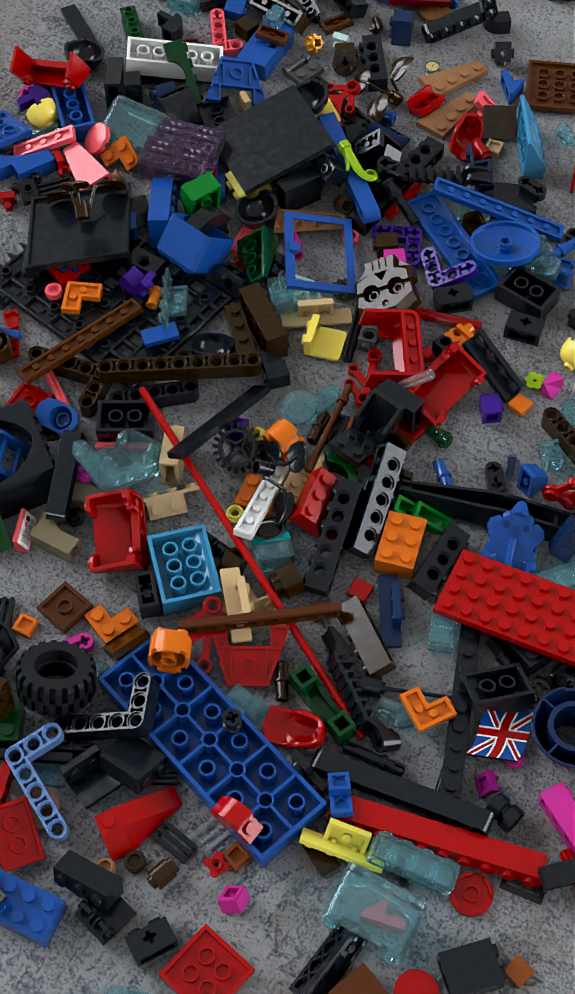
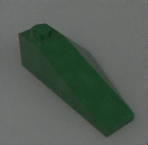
(257, 253)

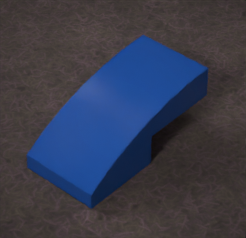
(340, 795)

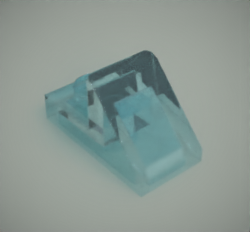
(248, 704)

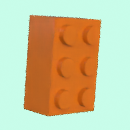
(400, 545)

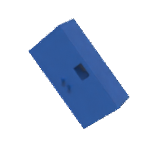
(265, 54)

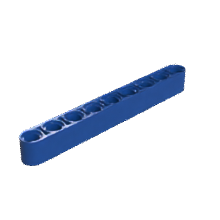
(357, 187)

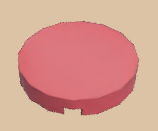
(97, 138)

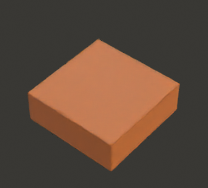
(520, 405)
(25, 625)

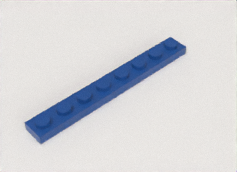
(496, 208)

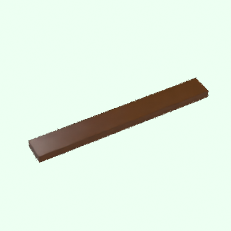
(79, 341)
(262, 618)

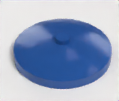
(505, 243)

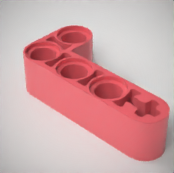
(232, 47)

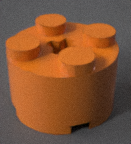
(284, 434)
(170, 650)

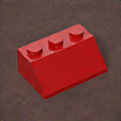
(313, 501)

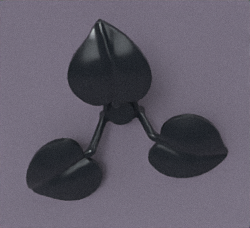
(271, 454)

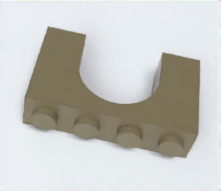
(54, 540)

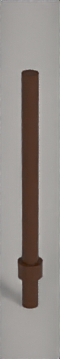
(342, 401)

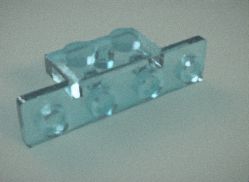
(173, 300)

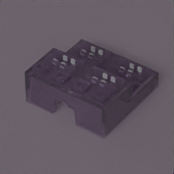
(180, 151)

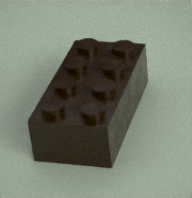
(263, 320)

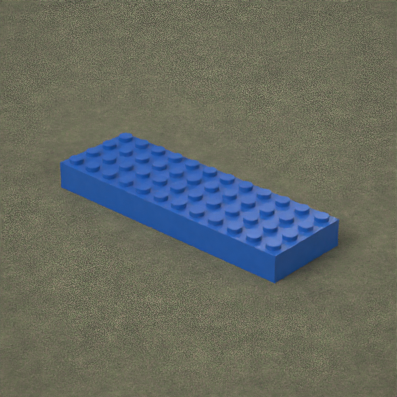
(217, 762)

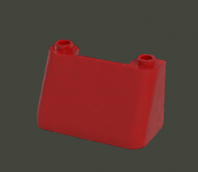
(454, 377)
(118, 531)

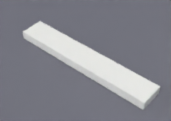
(260, 504)

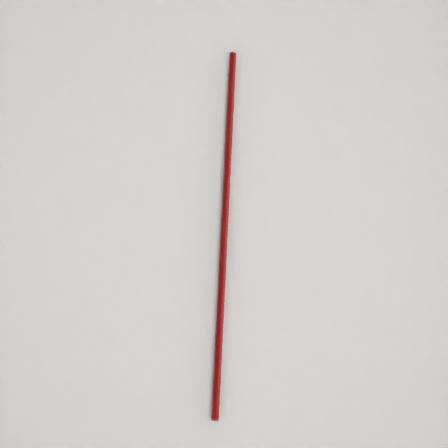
(248, 557)

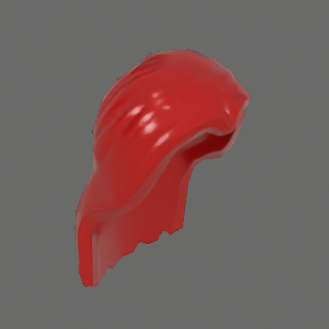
(466, 130)
(293, 728)

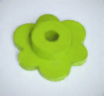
(534, 380)

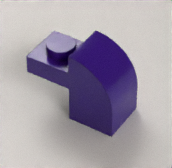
(34, 95)
(136, 282)

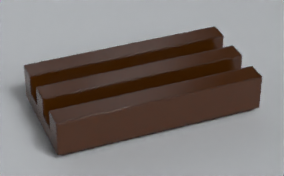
(336, 24)
(271, 35)

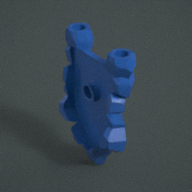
(514, 538)

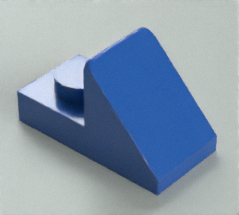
(511, 87)

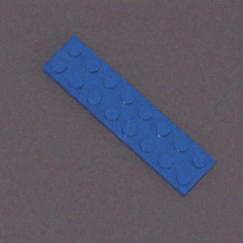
(452, 241)

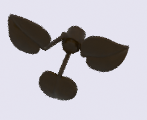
(378, 105)
(82, 207)

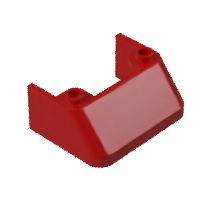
(48, 72)
(405, 332)

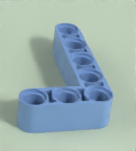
(35, 782)

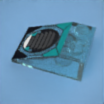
(272, 545)

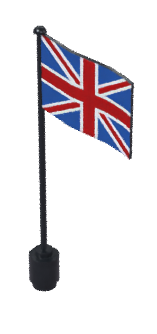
(499, 734)

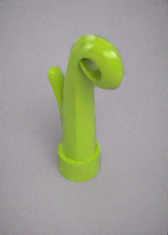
(345, 149)

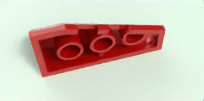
(131, 823)

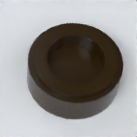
(134, 861)

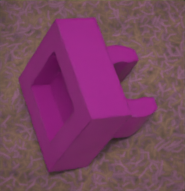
(487, 784)

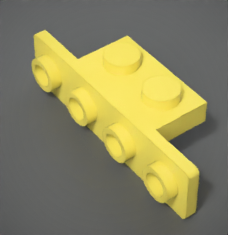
(342, 842)

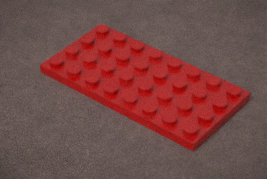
(511, 606)

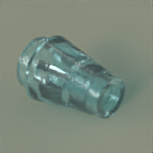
(565, 134)

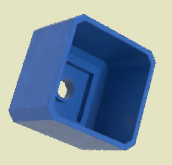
(192, 248)

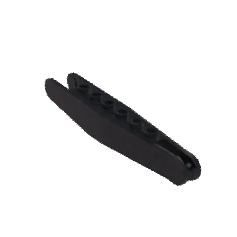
(479, 504)

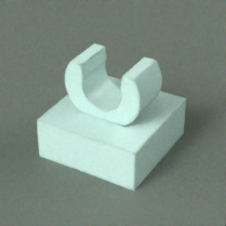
(340, 38)

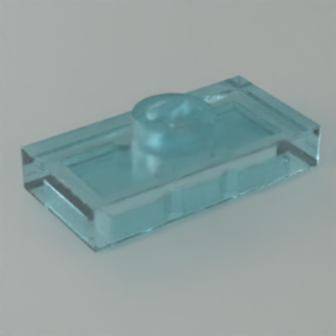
(327, 398)

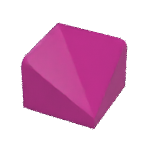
(552, 385)
(233, 899)

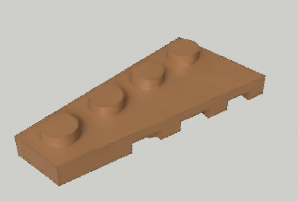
(455, 78)
(443, 120)
(299, 225)

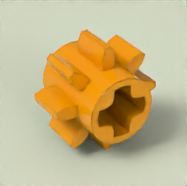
(313, 43)

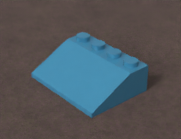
(528, 142)
(183, 568)

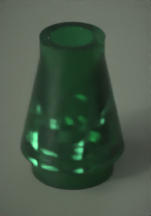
(439, 436)

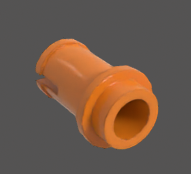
(155, 294)

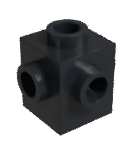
(506, 48)

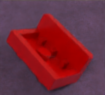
(424, 101)

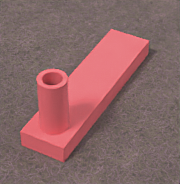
(50, 140)

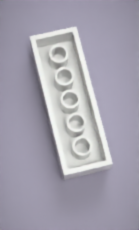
(150, 59)

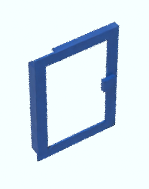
(291, 247)

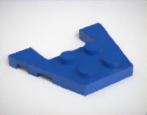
(237, 75)

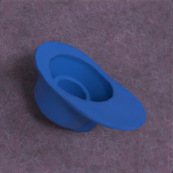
(56, 415)

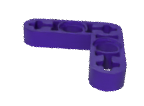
(410, 240)
(443, 276)

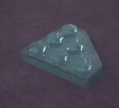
(545, 263)

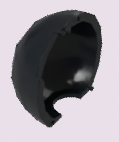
(86, 49)
(314, 93)
(257, 210)
(211, 344)

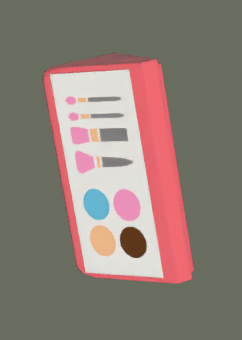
(21, 538)

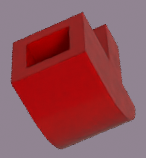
(238, 817)

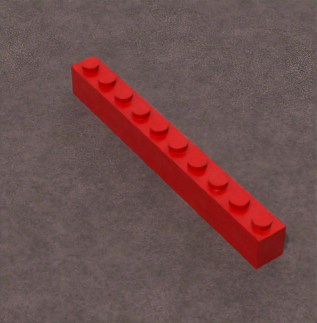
(449, 841)

